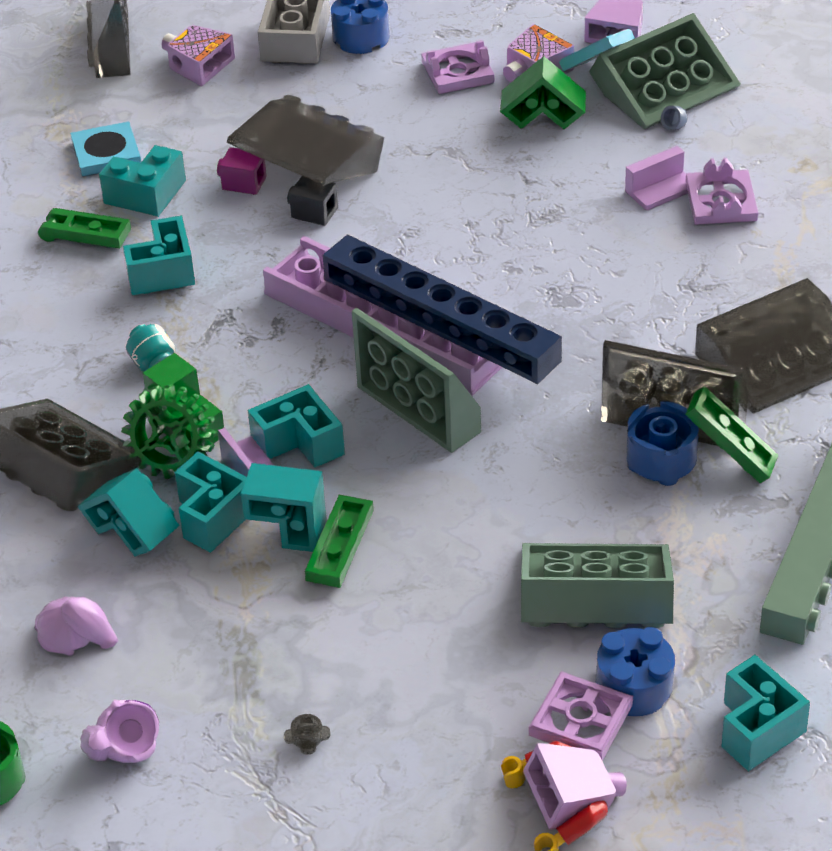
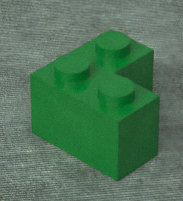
(543, 90)
(181, 374)

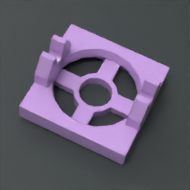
(445, 80)
(721, 212)
(588, 696)

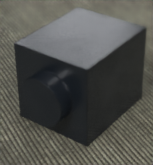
(312, 201)

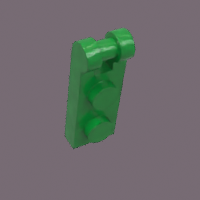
(84, 228)

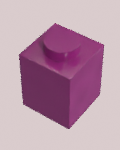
(241, 171)

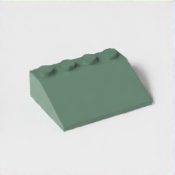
(662, 70)
(413, 384)
(596, 584)

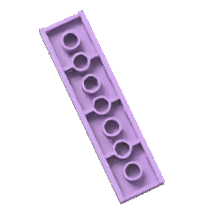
(301, 285)

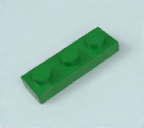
(732, 434)
(339, 541)

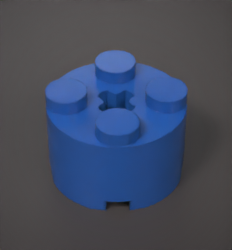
(360, 25)
(662, 443)
(637, 665)

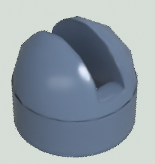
(674, 117)

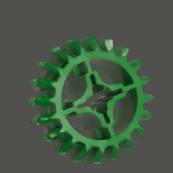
(160, 420)

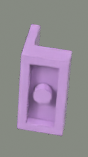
(657, 178)
(240, 454)

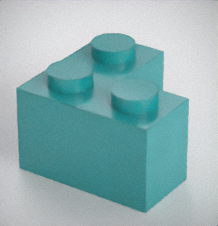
(144, 185)
(161, 262)
(297, 421)
(289, 498)
(209, 501)
(132, 510)
(763, 715)

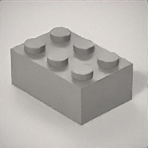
(293, 30)

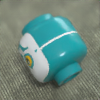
(149, 346)

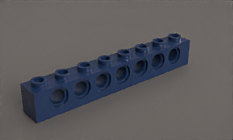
(443, 309)

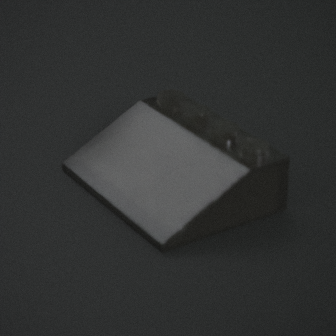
(108, 37)
(309, 141)
(777, 341)
(646, 376)
(59, 452)

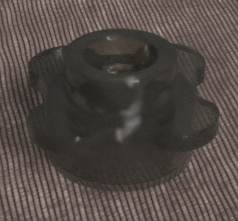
(306, 733)

